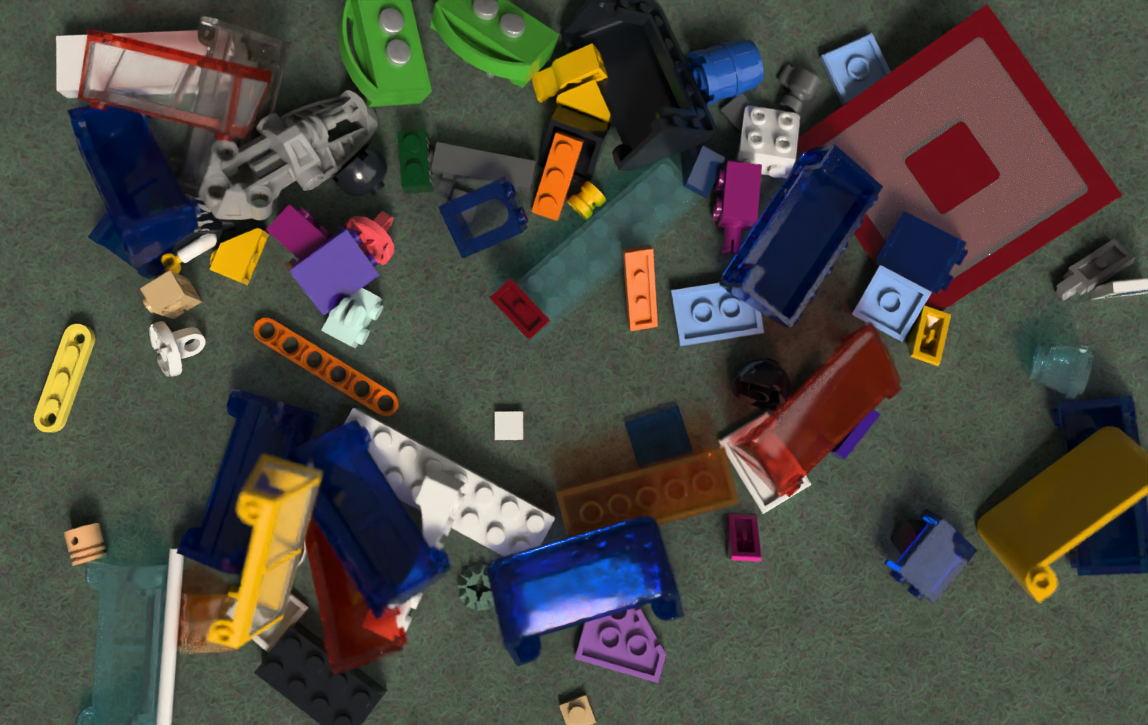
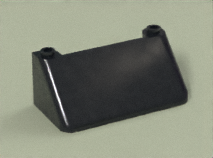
(647, 82)

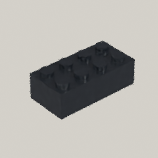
(302, 674)

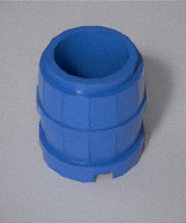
(726, 69)

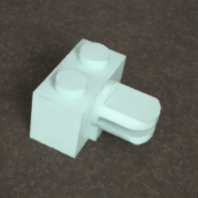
(352, 316)

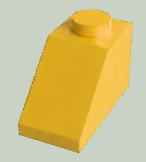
(239, 255)

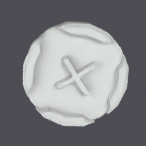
(173, 347)

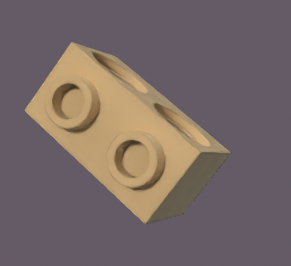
(170, 295)

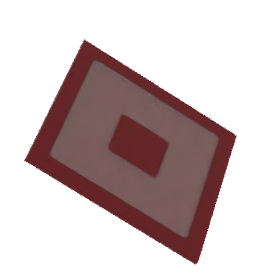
(970, 148)

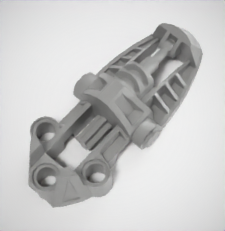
(291, 148)

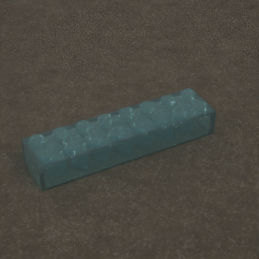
(595, 250)

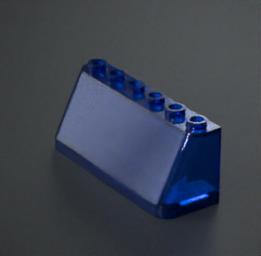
(801, 234)

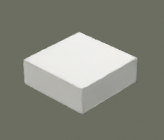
(509, 425)

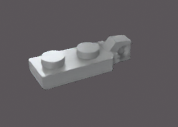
(1094, 269)

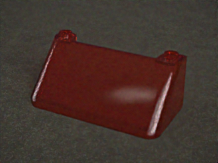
(821, 411)

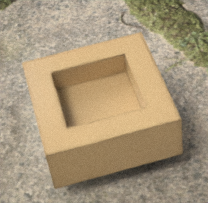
(577, 711)

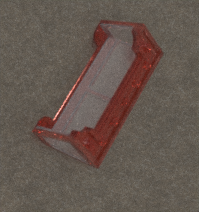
(171, 84)

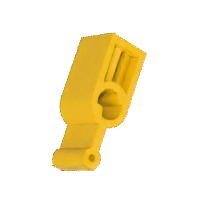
(569, 72)

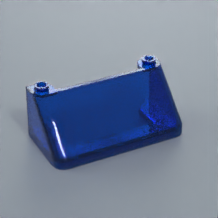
(581, 582)

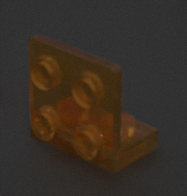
(195, 620)

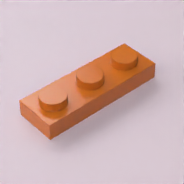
(557, 175)
(640, 287)

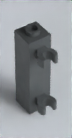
(479, 167)

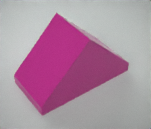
(743, 538)

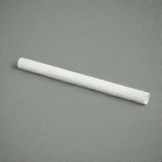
(170, 638)

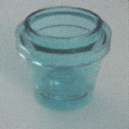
(1062, 367)

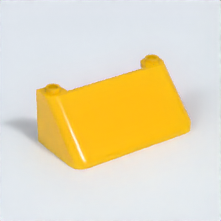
(1064, 507)

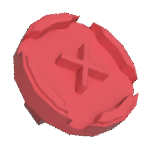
(374, 235)

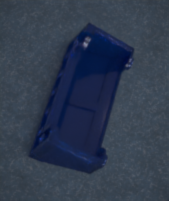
(133, 181)
(259, 429)
(368, 521)
(1123, 541)

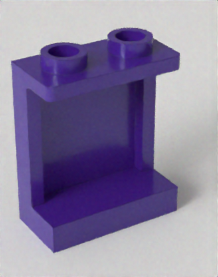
(334, 270)

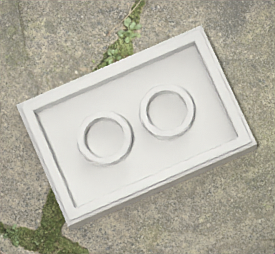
(757, 488)

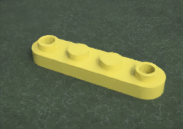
(64, 378)

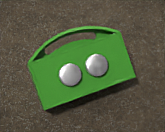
(495, 37)
(386, 50)

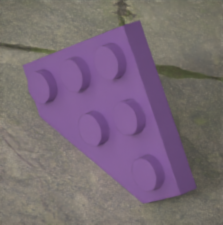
(622, 644)

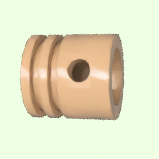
(85, 543)

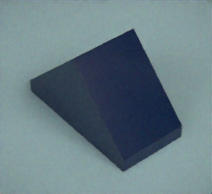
(700, 169)

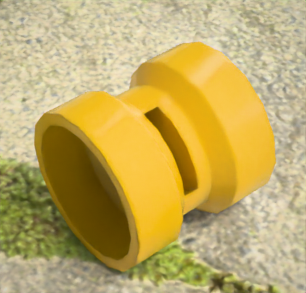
(586, 200)

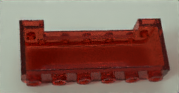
(348, 623)

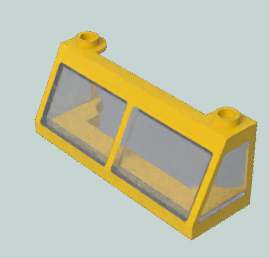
(280, 505)

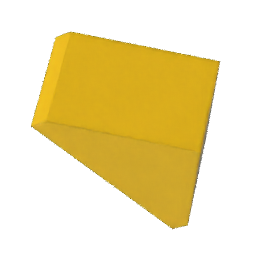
(586, 99)
(929, 335)

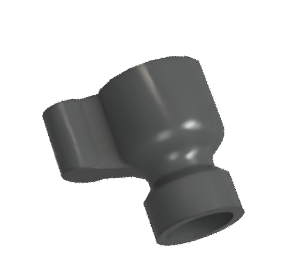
(801, 85)

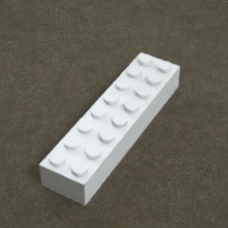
(488, 510)

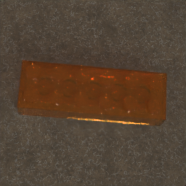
(661, 490)

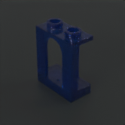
(498, 190)

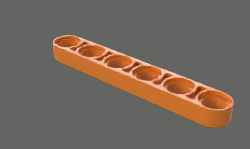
(325, 369)

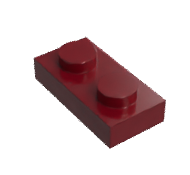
(520, 309)

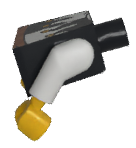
(198, 241)

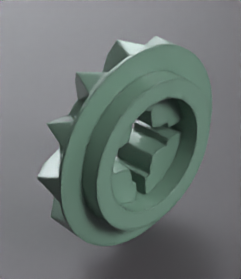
(468, 595)

